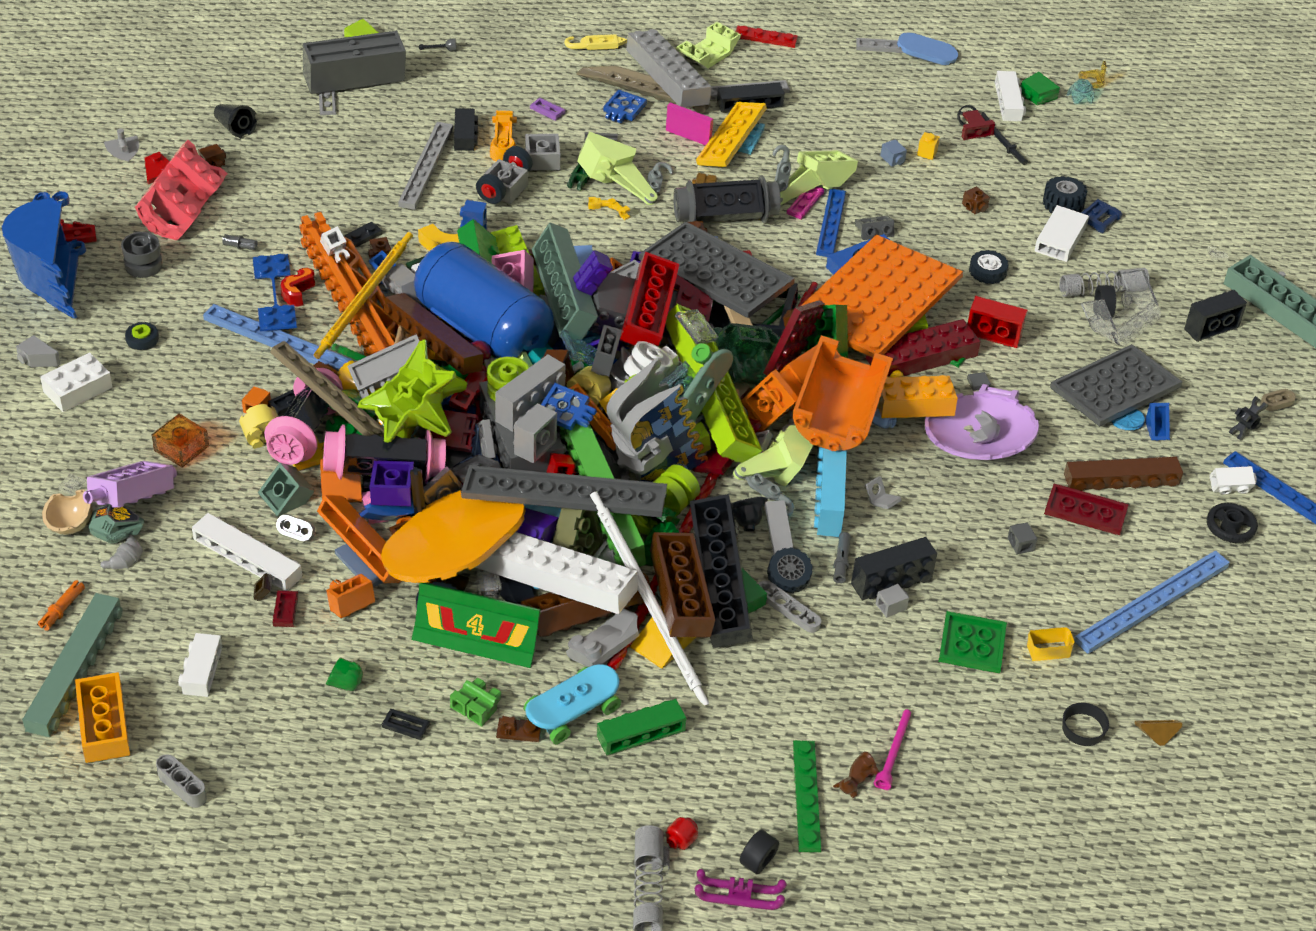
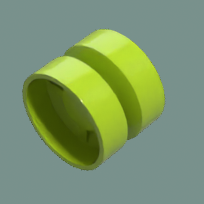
(681, 487)

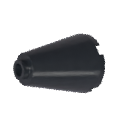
(238, 118)

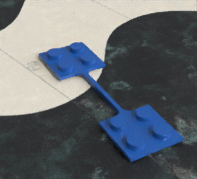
(277, 316)

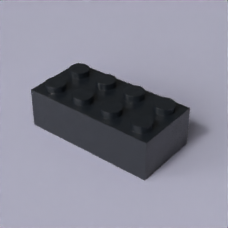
(899, 564)

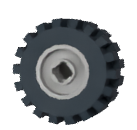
(1066, 193)

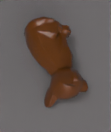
(860, 769)

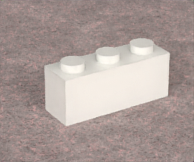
(201, 664)

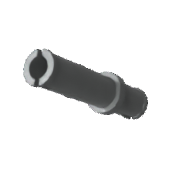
(841, 562)

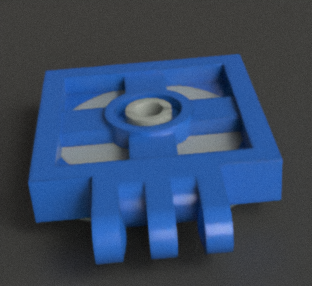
(624, 106)
(570, 406)

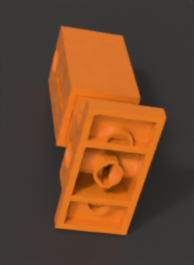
(778, 391)

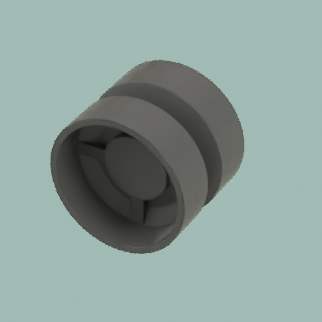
(142, 254)

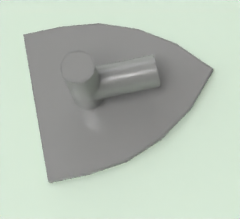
(123, 147)

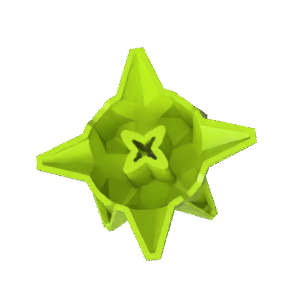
(414, 397)

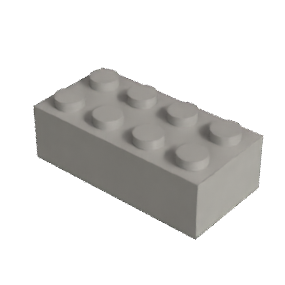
(527, 390)

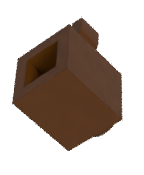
(213, 155)

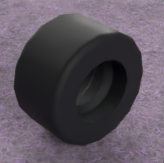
(759, 851)

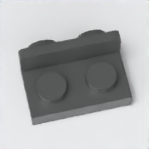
(875, 225)

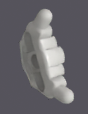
(126, 555)

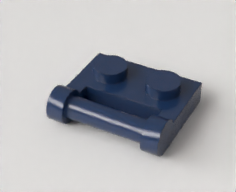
(1099, 210)

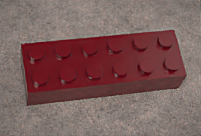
(932, 348)

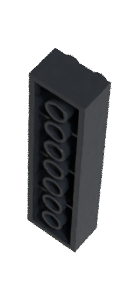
(722, 569)

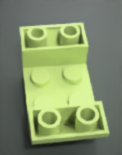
(717, 45)

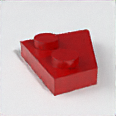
(154, 166)

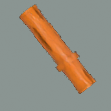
(56, 610)

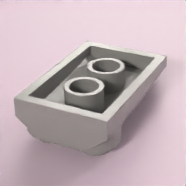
(605, 640)

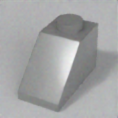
(37, 353)

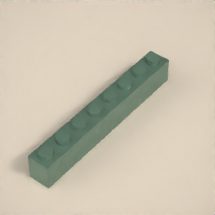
(72, 664)

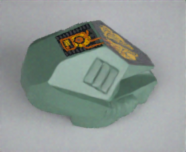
(105, 523)

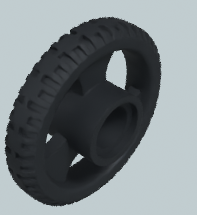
(1232, 518)

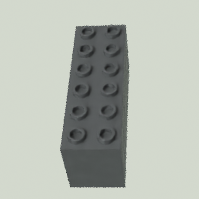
(354, 62)

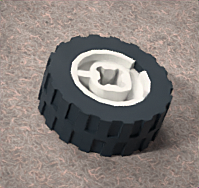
(988, 267)

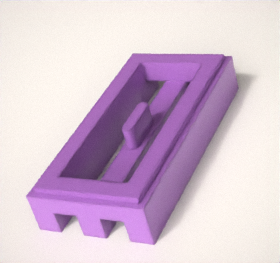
(546, 110)

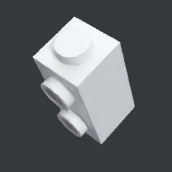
(1232, 479)

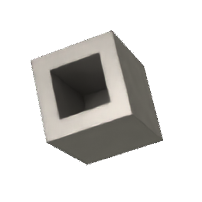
(892, 600)

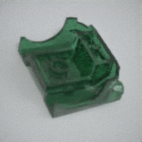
(750, 349)

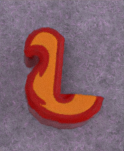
(295, 284)

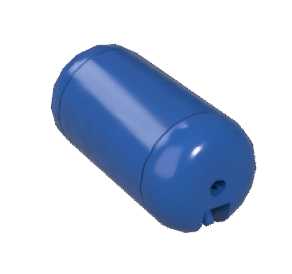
(482, 300)

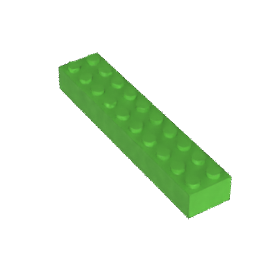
(591, 462)

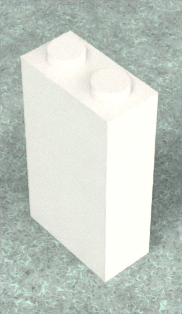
(1061, 233)

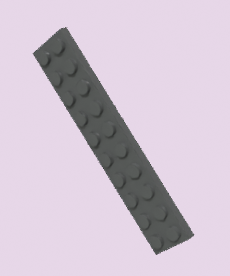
(564, 490)

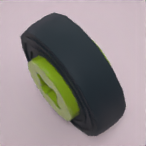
(141, 336)

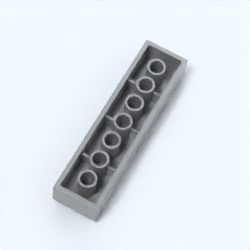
(668, 68)

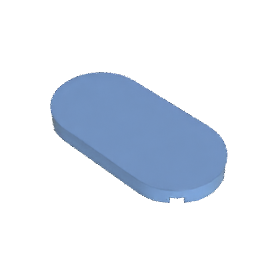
(927, 48)

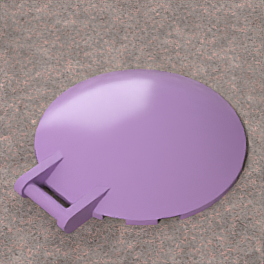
(1016, 424)

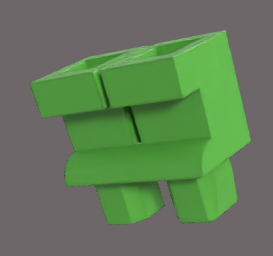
(475, 701)

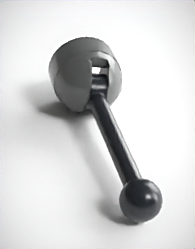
(450, 45)

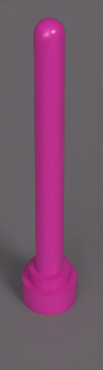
(884, 779)

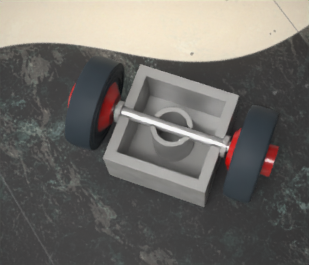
(506, 177)

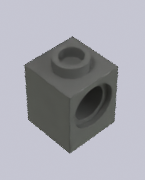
(1022, 538)

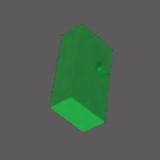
(478, 239)

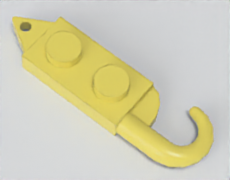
(596, 42)

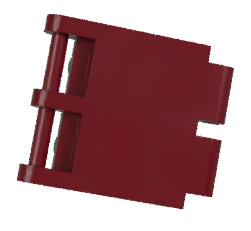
(459, 425)

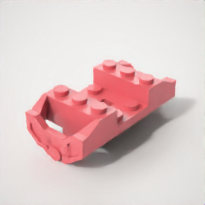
(179, 193)

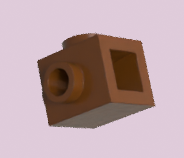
(975, 200)
(378, 245)

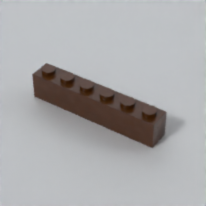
(1123, 473)

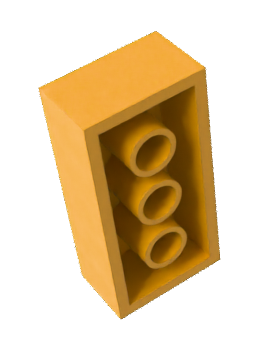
(917, 397)
(102, 717)

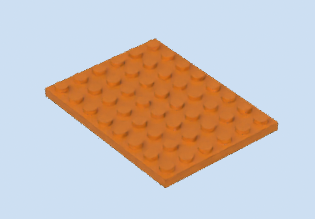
(885, 292)

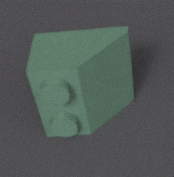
(285, 489)

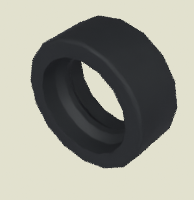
(1107, 293)

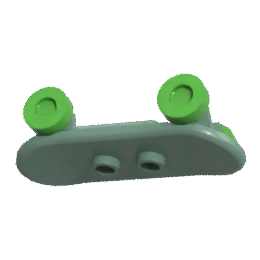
(708, 377)

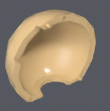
(67, 513)

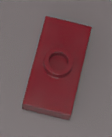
(285, 608)

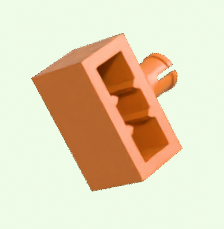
(350, 595)

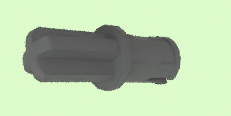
(239, 242)

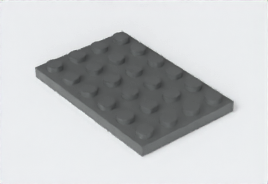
(1115, 385)

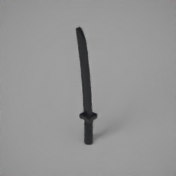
(1010, 148)

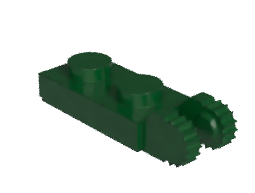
(578, 175)

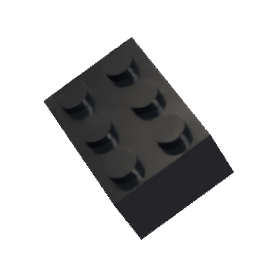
(1215, 315)

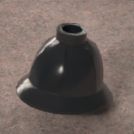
(749, 512)

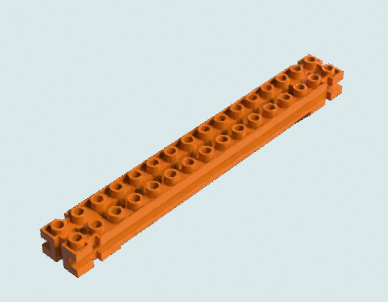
(345, 284)

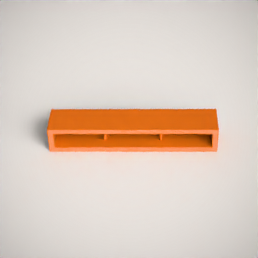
(356, 533)

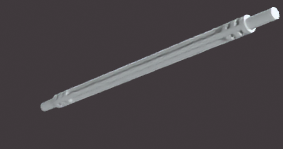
(649, 599)

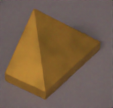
(1159, 730)

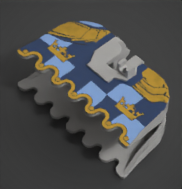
(652, 426)

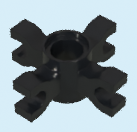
(1248, 418)

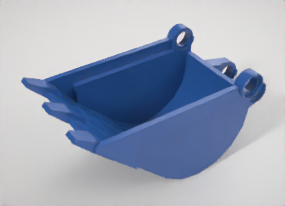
(40, 250)

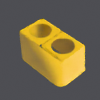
(1050, 636)

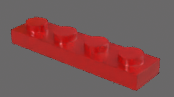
(767, 36)

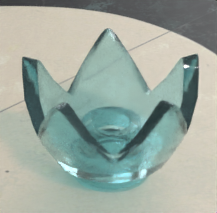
(1080, 90)

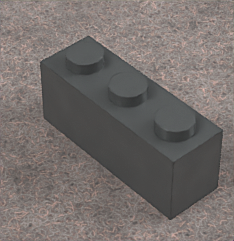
(606, 350)

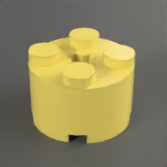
(594, 385)
(255, 423)

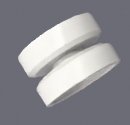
(643, 355)

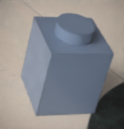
(893, 153)

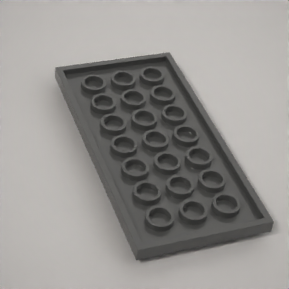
(721, 269)

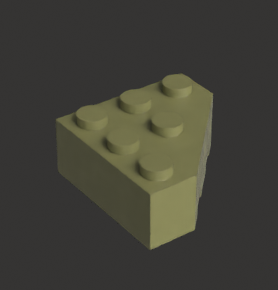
(578, 531)

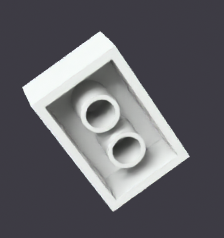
(76, 382)

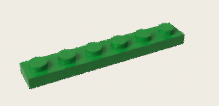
(806, 796)

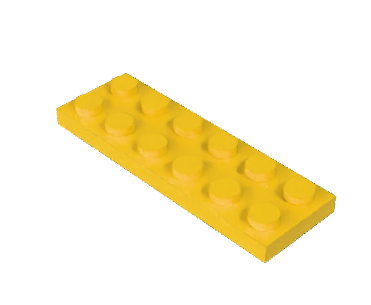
(731, 134)

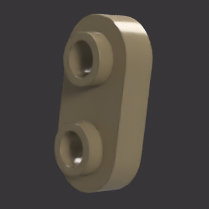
(1276, 399)

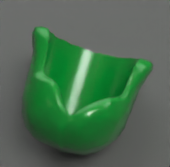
(345, 675)

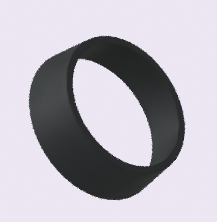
(1090, 710)

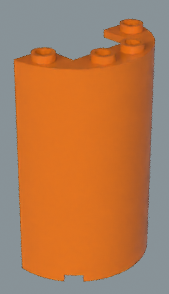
(839, 397)

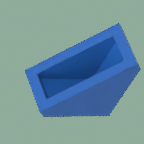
(1158, 421)

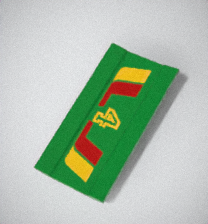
(476, 624)

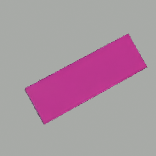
(805, 202)

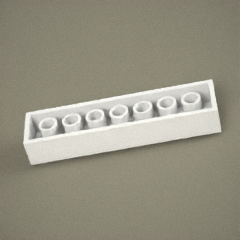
(564, 572)

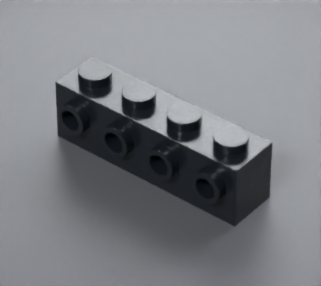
(768, 93)

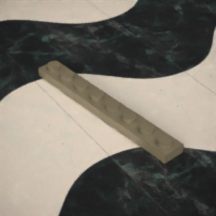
(326, 390)

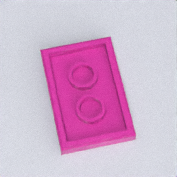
(689, 124)

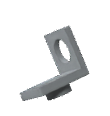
(881, 499)

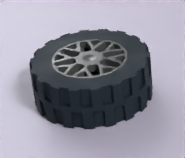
(790, 570)

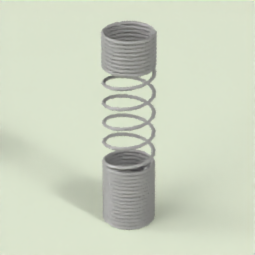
(1073, 282)
(648, 842)

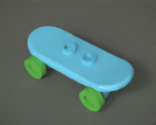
(574, 698)

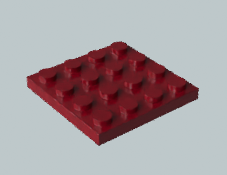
(795, 335)

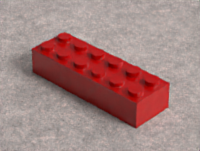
(650, 300)

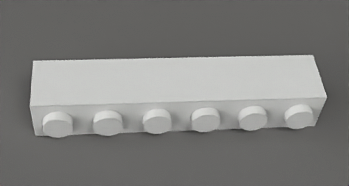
(246, 551)

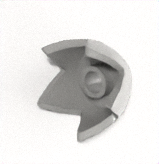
(988, 430)

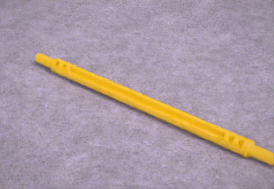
(363, 295)

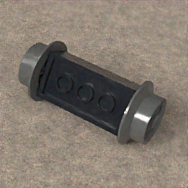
(727, 200)

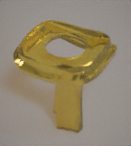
(1097, 74)

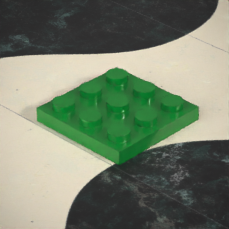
(972, 642)

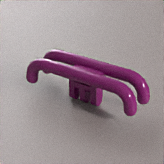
(739, 892)

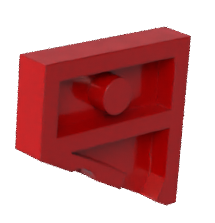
(79, 231)

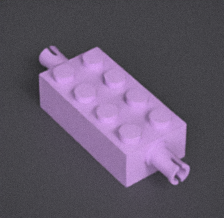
(129, 483)

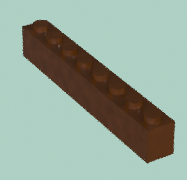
(438, 336)

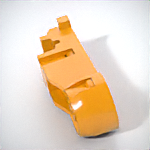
(503, 134)

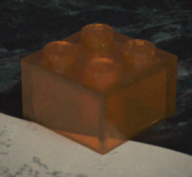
(180, 440)

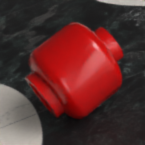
(681, 833)

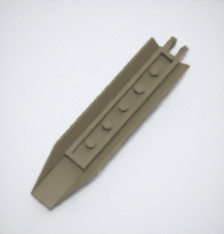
(631, 81)

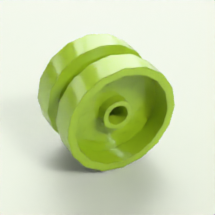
(502, 372)

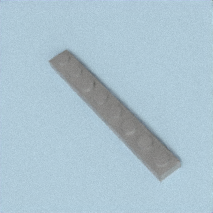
(425, 165)

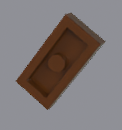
(516, 729)

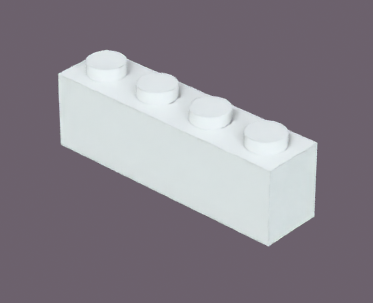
(1009, 96)

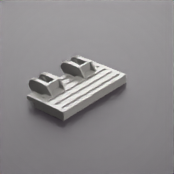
(381, 366)

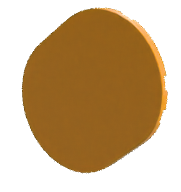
(449, 537)

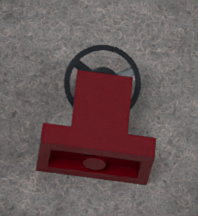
(976, 126)

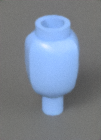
(883, 422)

